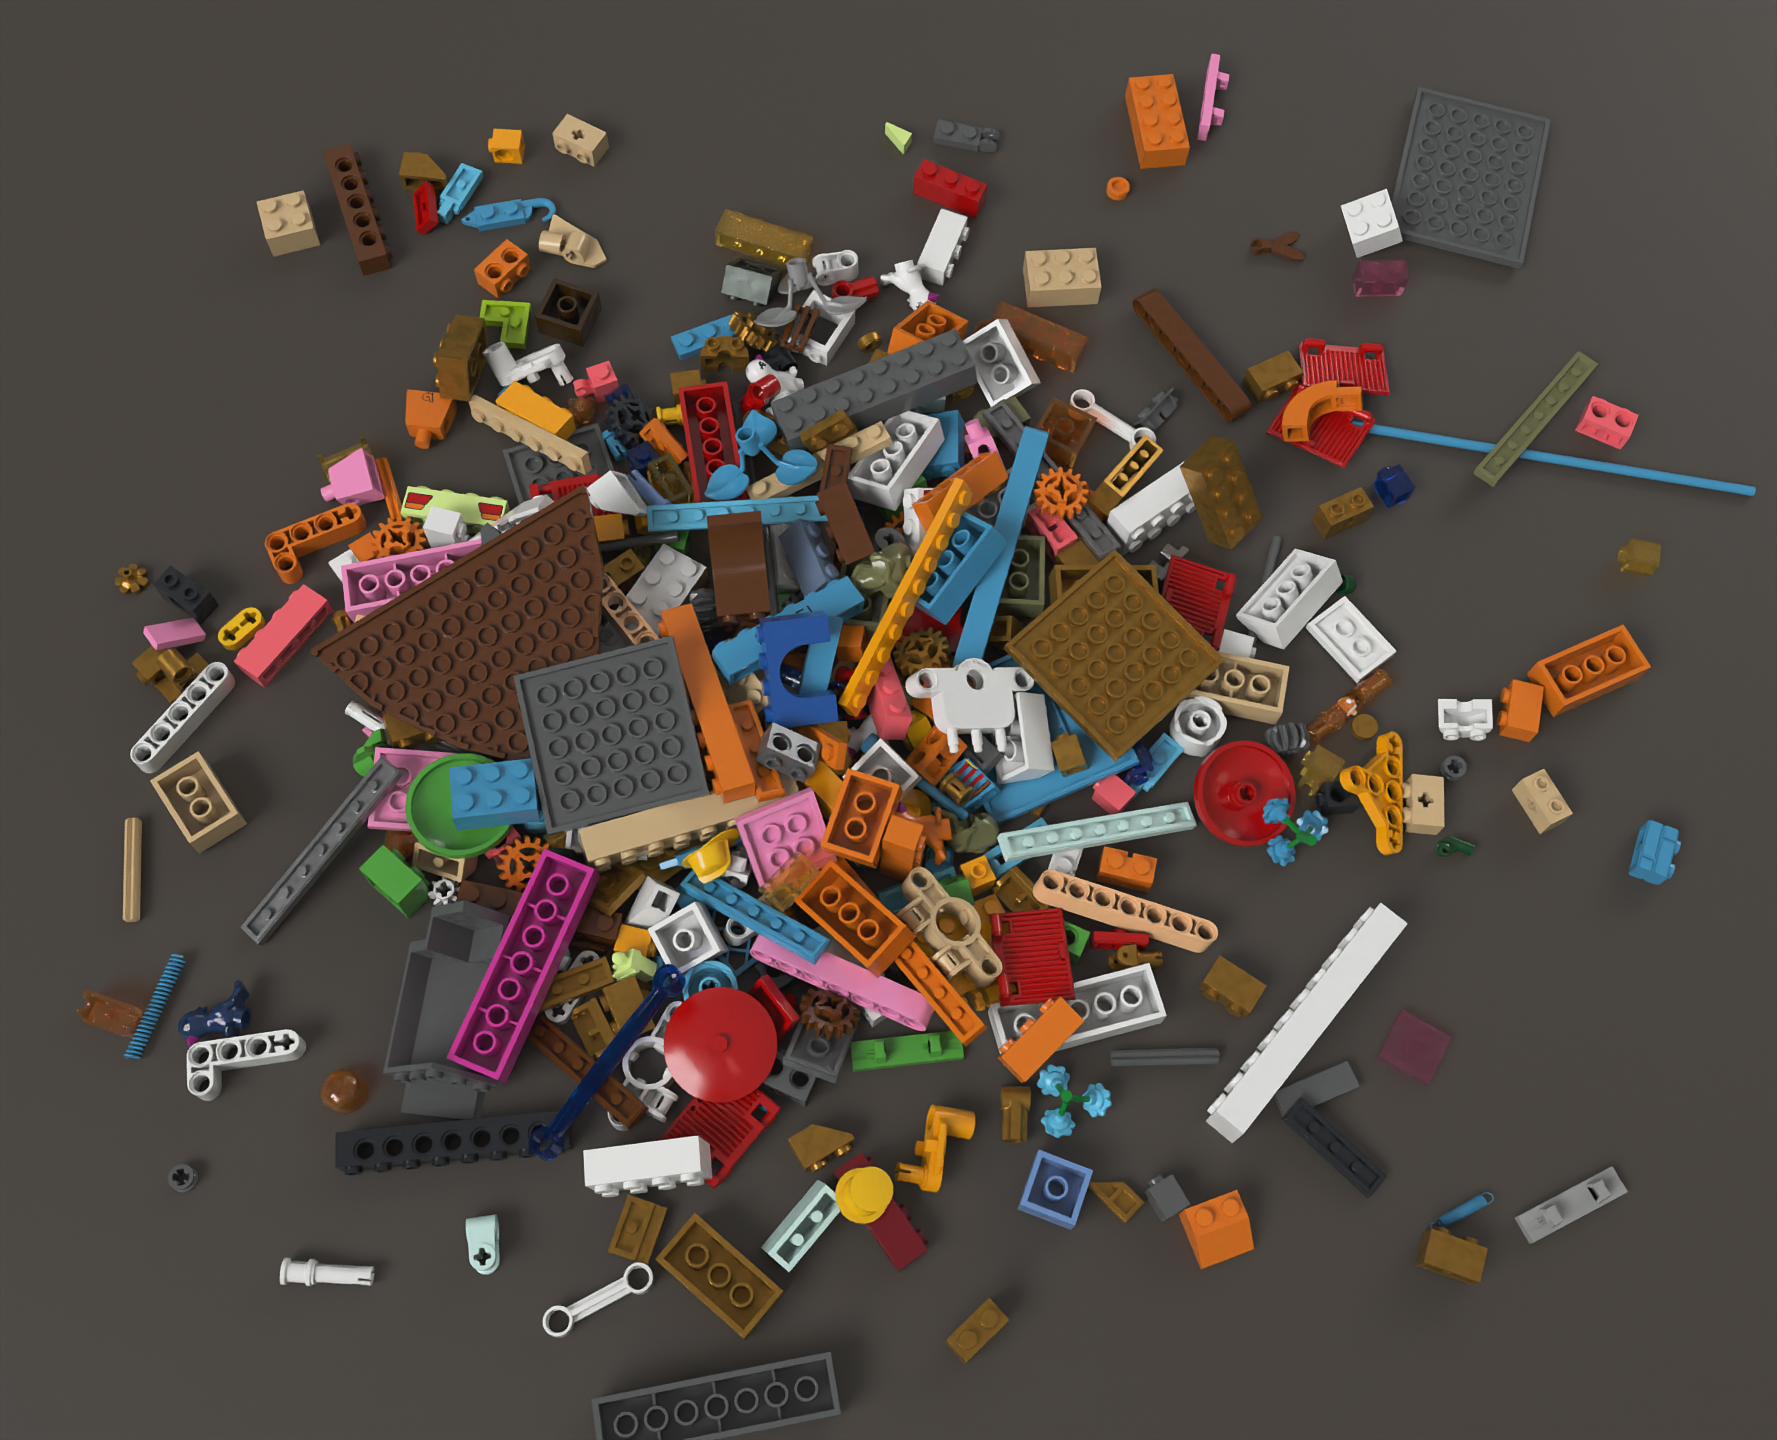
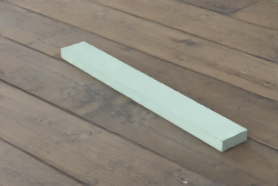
(1096, 831)

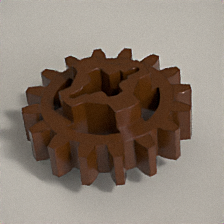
(828, 1013)

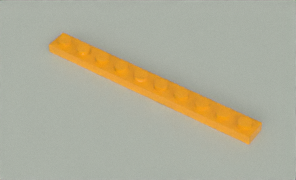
(905, 598)

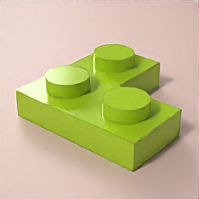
(512, 317)

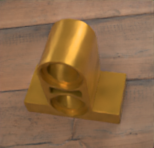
(178, 673)

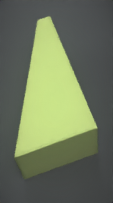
(900, 137)

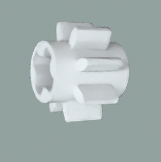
(440, 889)

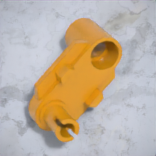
(939, 1124)

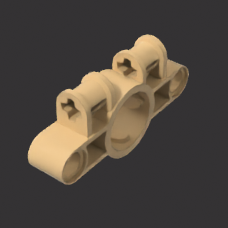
(951, 956)

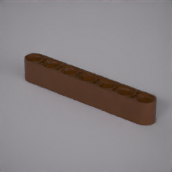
(1191, 355)

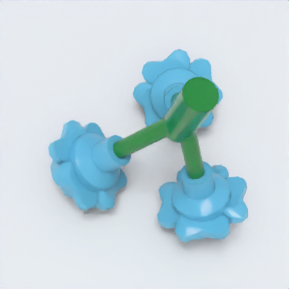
(1058, 1121)

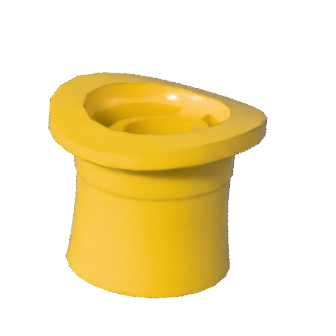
(864, 1194)

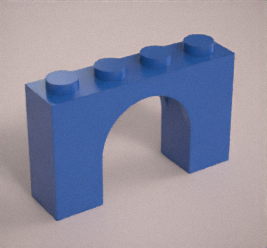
(778, 637)

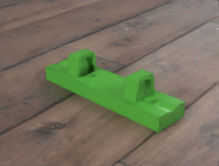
(905, 1051)

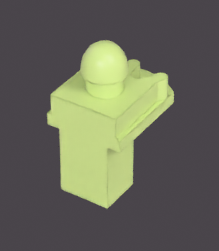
(631, 964)

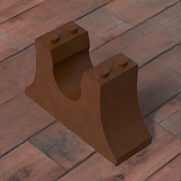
(738, 568)

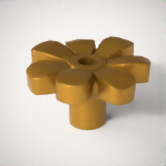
(131, 579)

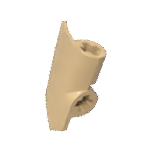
(571, 243)

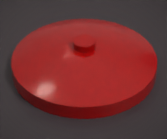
(1235, 787)
(720, 1044)

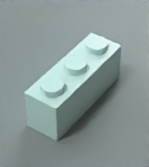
(802, 1226)

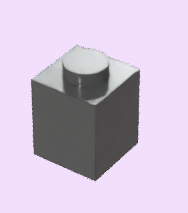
(1166, 1197)

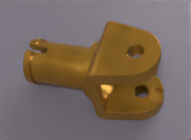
(1130, 957)

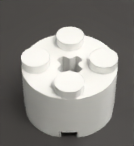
(1201, 712)

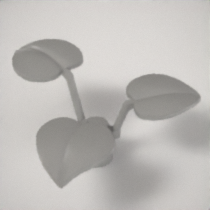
(797, 280)

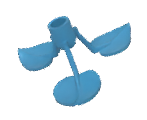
(752, 437)

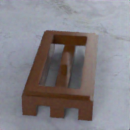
(805, 313)

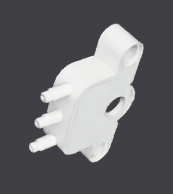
(969, 710)

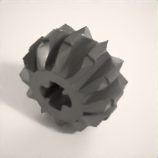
(705, 608)
(1287, 738)

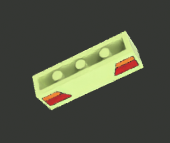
(474, 509)

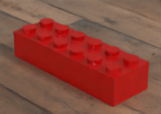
(708, 434)

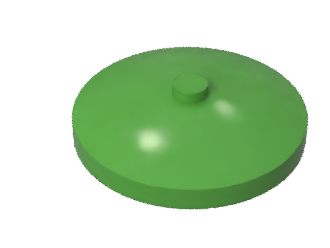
(430, 812)

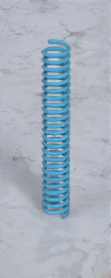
(132, 1048)

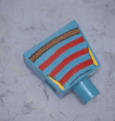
(972, 776)

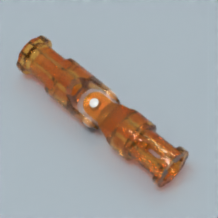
(1337, 714)

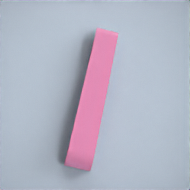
(850, 981)

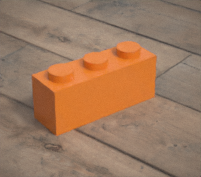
(1039, 1038)

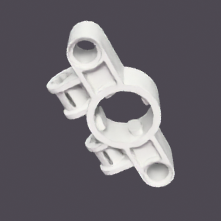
(654, 1095)

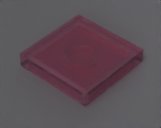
(1414, 1047)

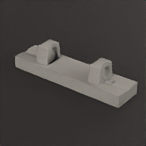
(1570, 1205)

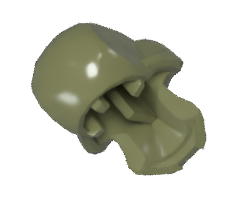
(885, 571)
(973, 834)

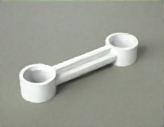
(1109, 420)
(598, 1300)

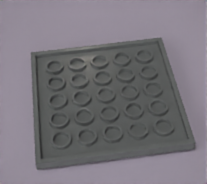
(611, 735)

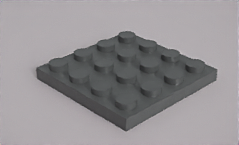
(534, 467)

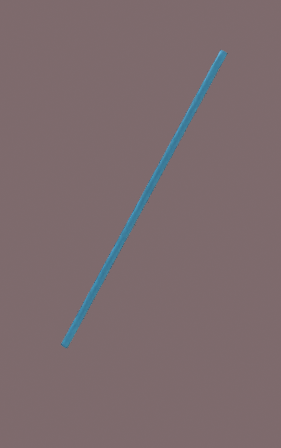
(1564, 460)

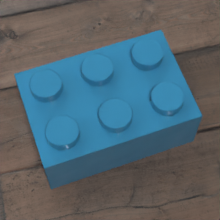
(494, 794)

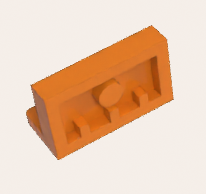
(663, 441)

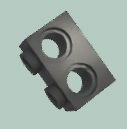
(788, 752)
(783, 1083)

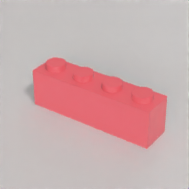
(283, 635)
(889, 705)

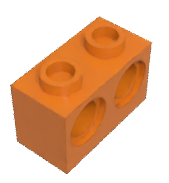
(506, 263)
(933, 756)

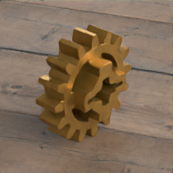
(752, 333)
(921, 651)

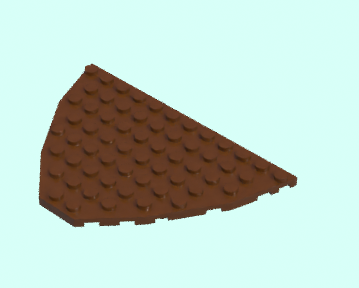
(458, 638)

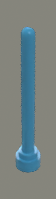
(924, 785)

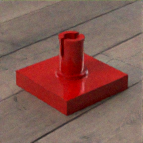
(778, 1005)

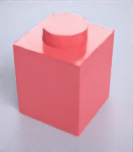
(1113, 794)

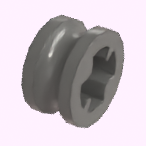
(1448, 775)
(189, 1185)

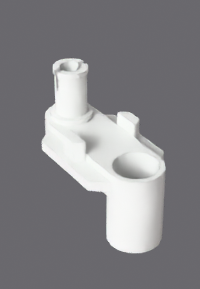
(508, 369)

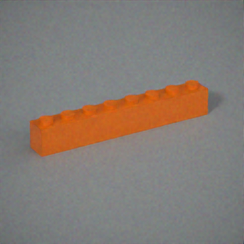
(708, 706)

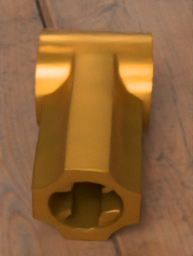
(1015, 1106)

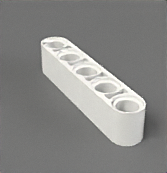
(181, 730)

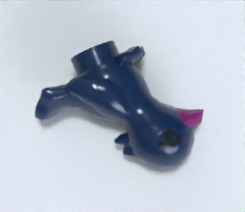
(225, 1018)

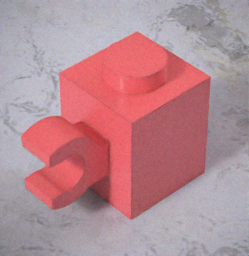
(600, 382)

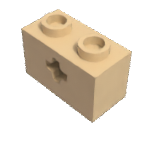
(580, 140)
(1542, 801)
(1428, 814)

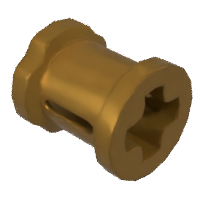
(956, 789)

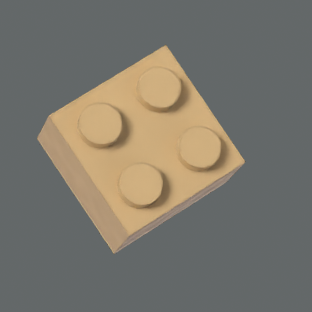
(288, 223)

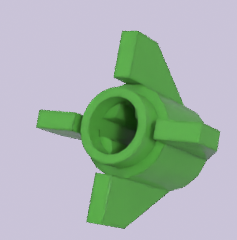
(364, 756)

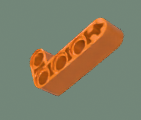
(293, 548)

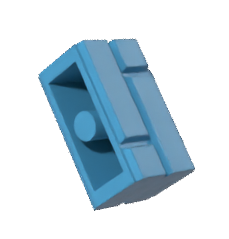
(1654, 852)

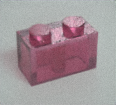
(1380, 278)

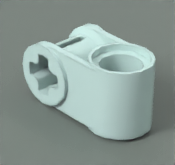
(483, 1238)

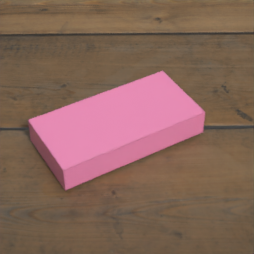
(174, 633)

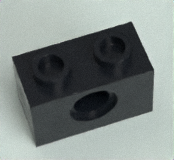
(186, 594)

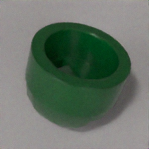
(1349, 583)

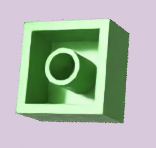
(396, 880)

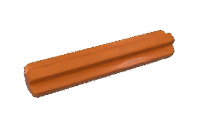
(389, 488)

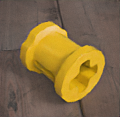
(670, 416)

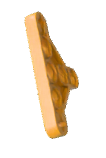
(1378, 802)

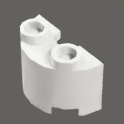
(1465, 718)

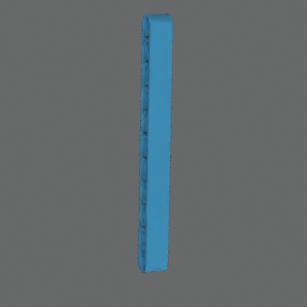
(1009, 525)

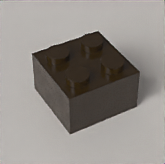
(568, 312)

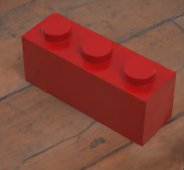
(949, 188)

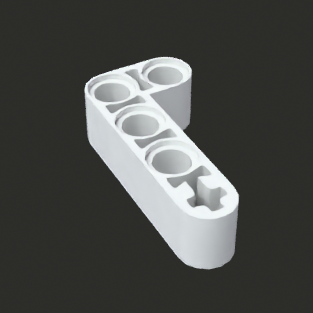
(245, 1057)

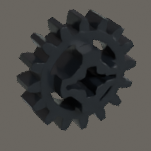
(628, 418)

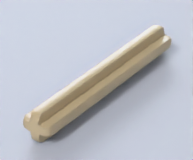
(132, 870)

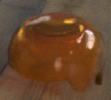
(344, 1091)

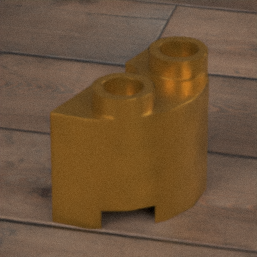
(722, 352)

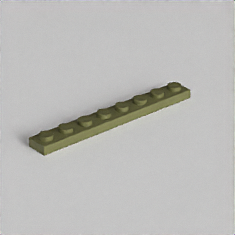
(1535, 419)

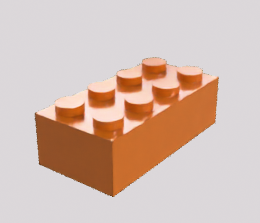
(1157, 121)
(1589, 670)
(855, 918)

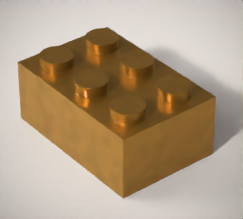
(461, 358)

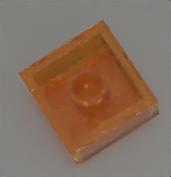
(1068, 432)

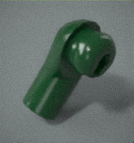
(1453, 844)

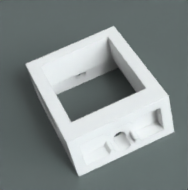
(816, 351)

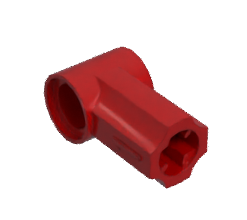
(864, 287)
(760, 393)

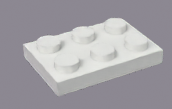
(1351, 639)

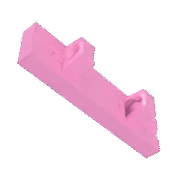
(1210, 114)

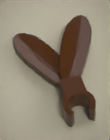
(1279, 245)

